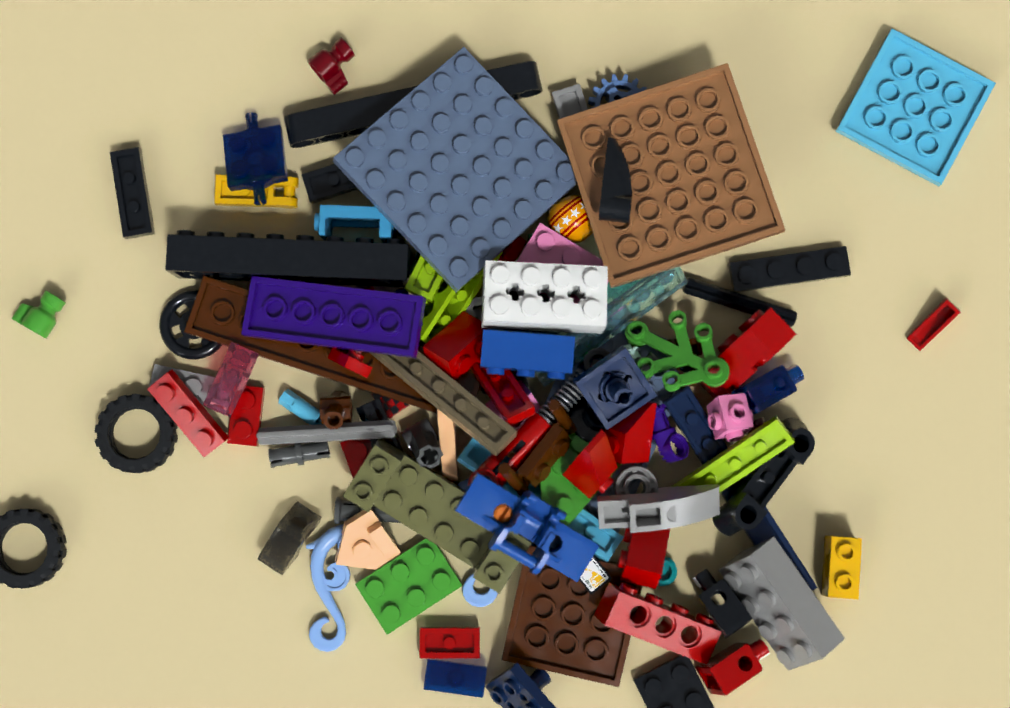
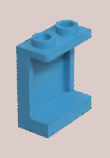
(352, 217)

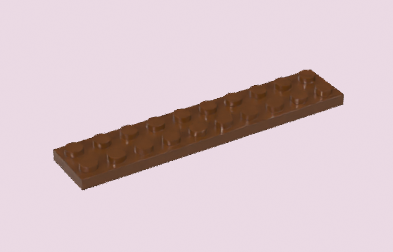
(220, 317)

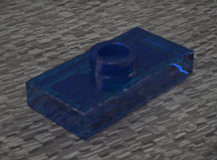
(455, 678)

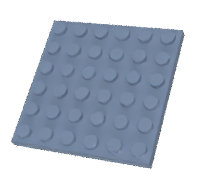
(458, 168)

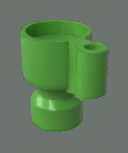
(40, 318)

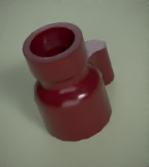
(327, 65)

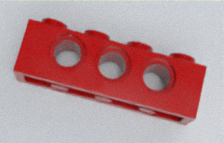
(695, 643)

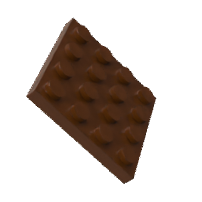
(557, 627)

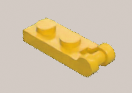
(245, 197)

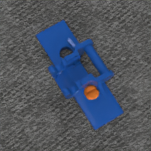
(533, 519)

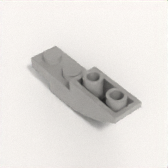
(660, 510)

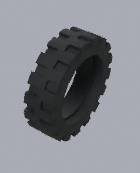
(106, 428)
(55, 548)

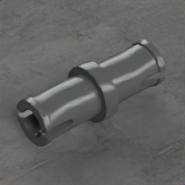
(298, 453)

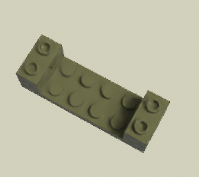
(427, 506)

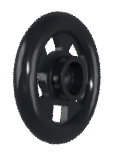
(170, 319)

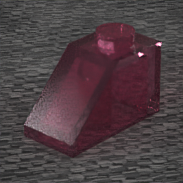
(230, 379)

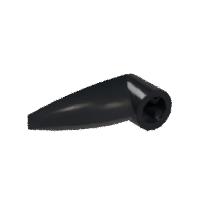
(616, 186)

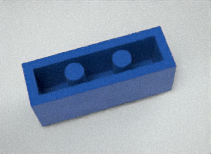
(527, 353)

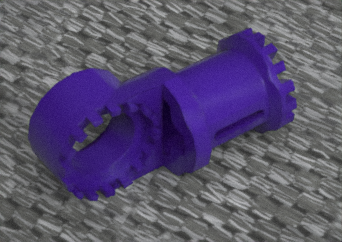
(664, 434)

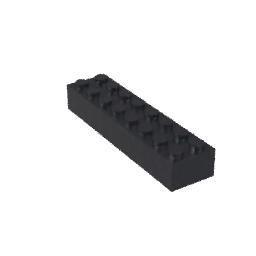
(289, 259)

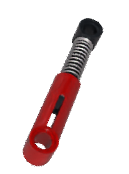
(535, 427)

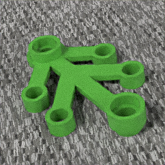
(679, 355)

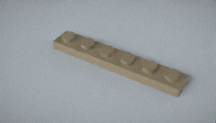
(451, 400)

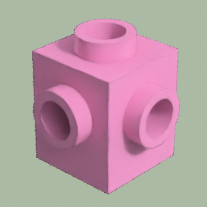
(730, 417)

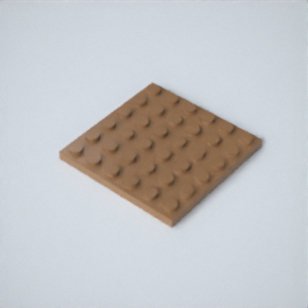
(690, 172)

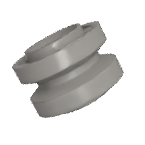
(634, 472)

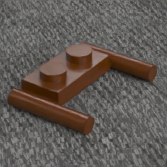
(543, 457)

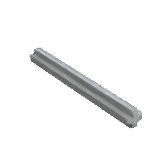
(321, 433)

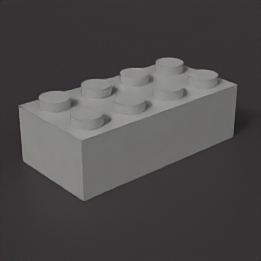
(781, 604)

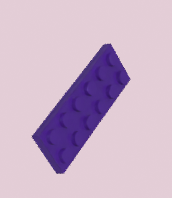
(334, 316)

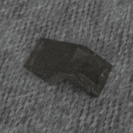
(288, 538)

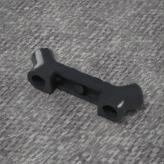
(748, 502)

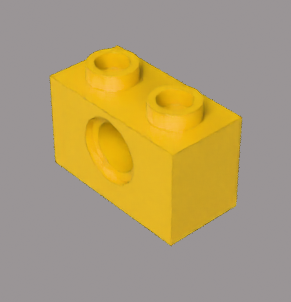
(841, 567)

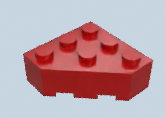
(757, 343)

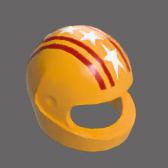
(570, 219)

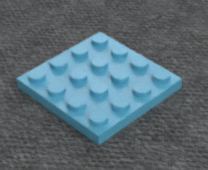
(915, 107)

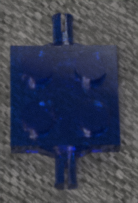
(255, 158)

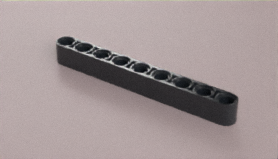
(357, 115)

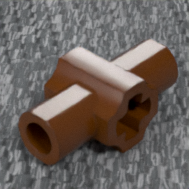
(336, 409)

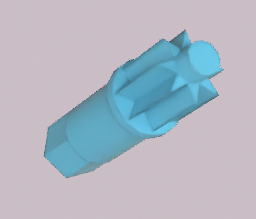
(300, 407)

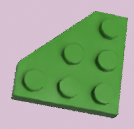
(559, 491)

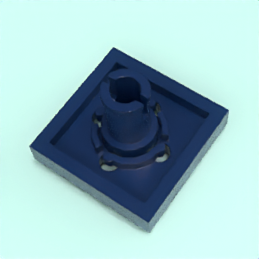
(620, 395)
(519, 690)

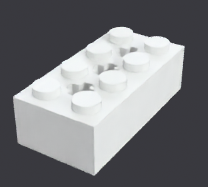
(558, 283)

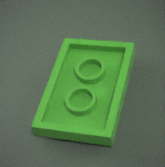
(408, 585)

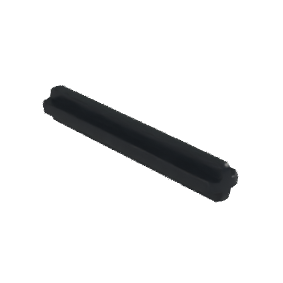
(735, 300)

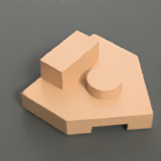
(365, 542)

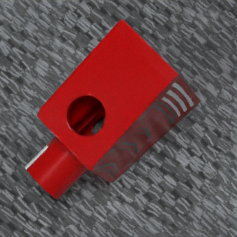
(725, 675)

